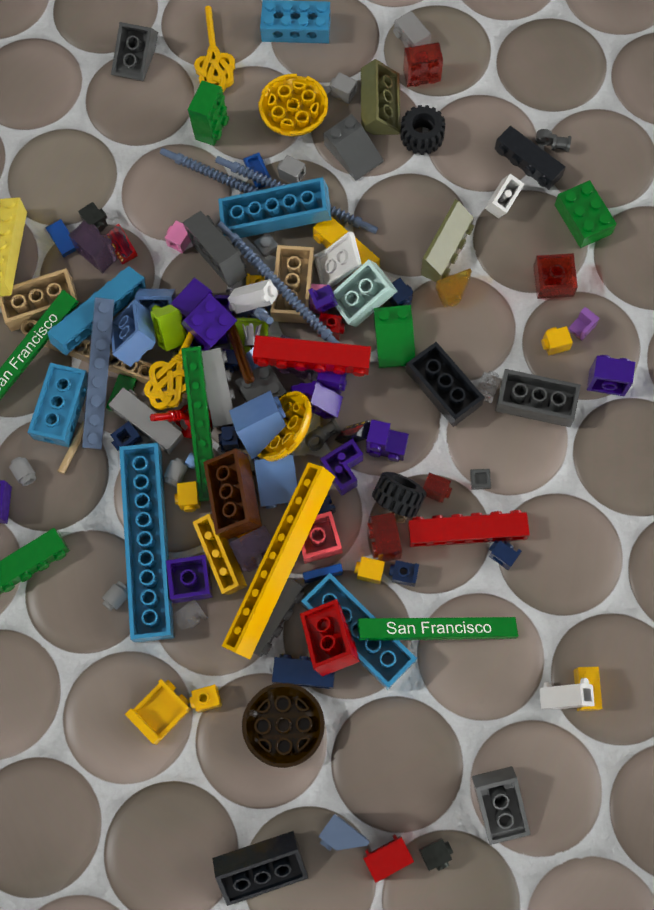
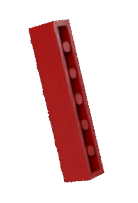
(311, 355)
(468, 529)

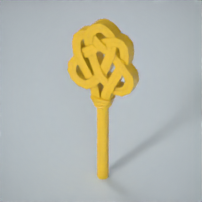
(211, 66)
(158, 380)

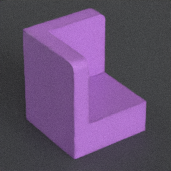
(584, 323)

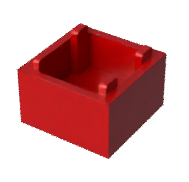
(388, 859)

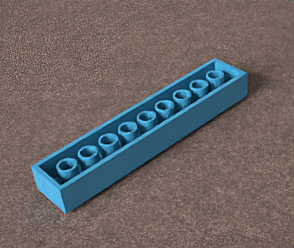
(146, 543)

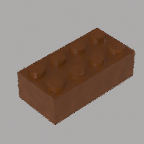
(232, 494)

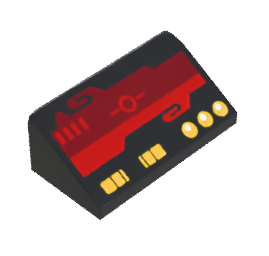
(356, 431)

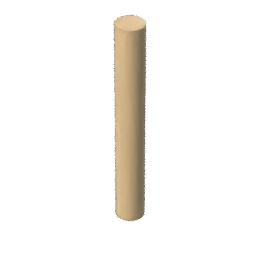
(72, 449)

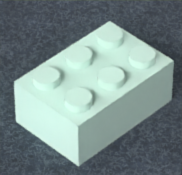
(362, 293)

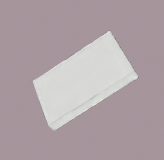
(338, 260)

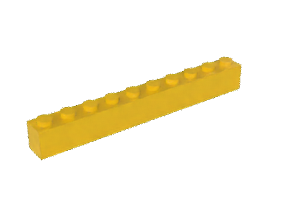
(278, 561)

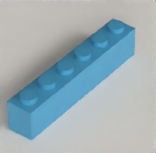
(78, 324)

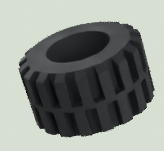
(426, 118)
(399, 494)

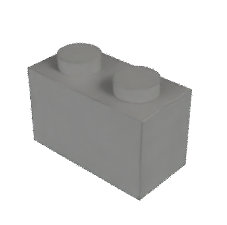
(411, 30)

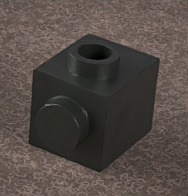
(94, 216)
(437, 855)

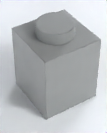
(343, 87)
(291, 169)

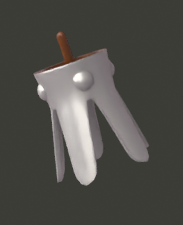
(249, 334)

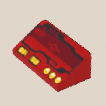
(122, 245)

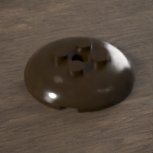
(261, 723)

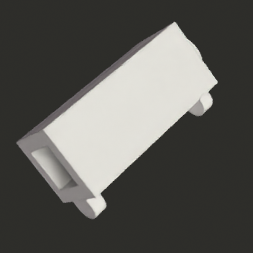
(252, 296)
(567, 695)

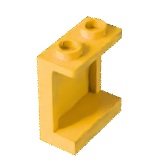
(159, 711)

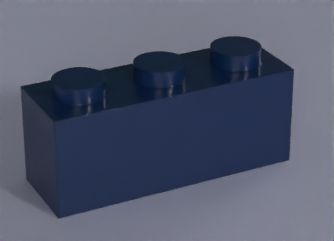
(300, 673)

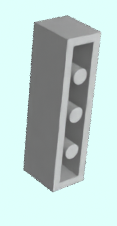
(217, 386)
(138, 414)

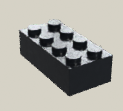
(444, 384)

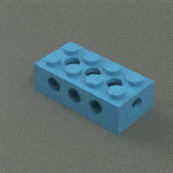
(295, 21)
(48, 408)

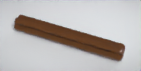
(240, 355)

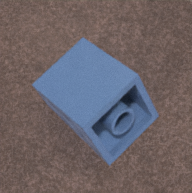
(258, 422)
(275, 480)

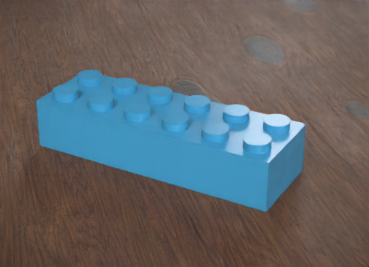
(276, 208)
(382, 658)

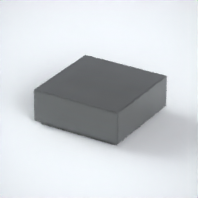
(480, 479)

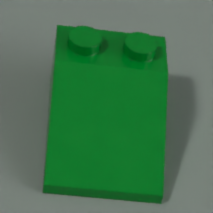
(394, 335)

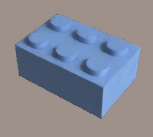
(132, 333)

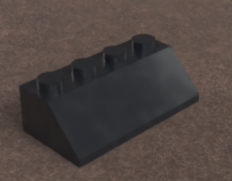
(259, 868)

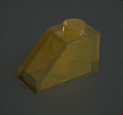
(453, 288)

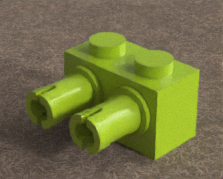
(168, 326)

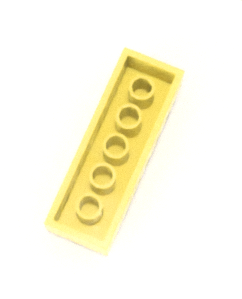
(11, 232)

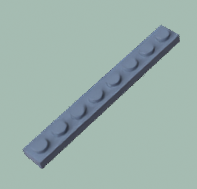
(98, 373)

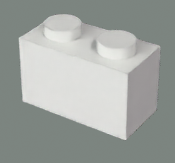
(504, 196)

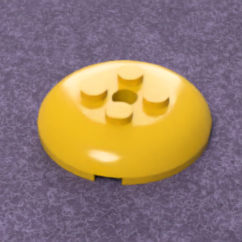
(289, 92)
(297, 420)

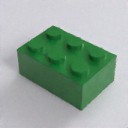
(208, 113)
(585, 214)

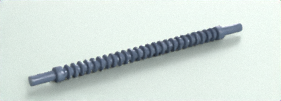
(236, 168)
(210, 172)
(326, 334)

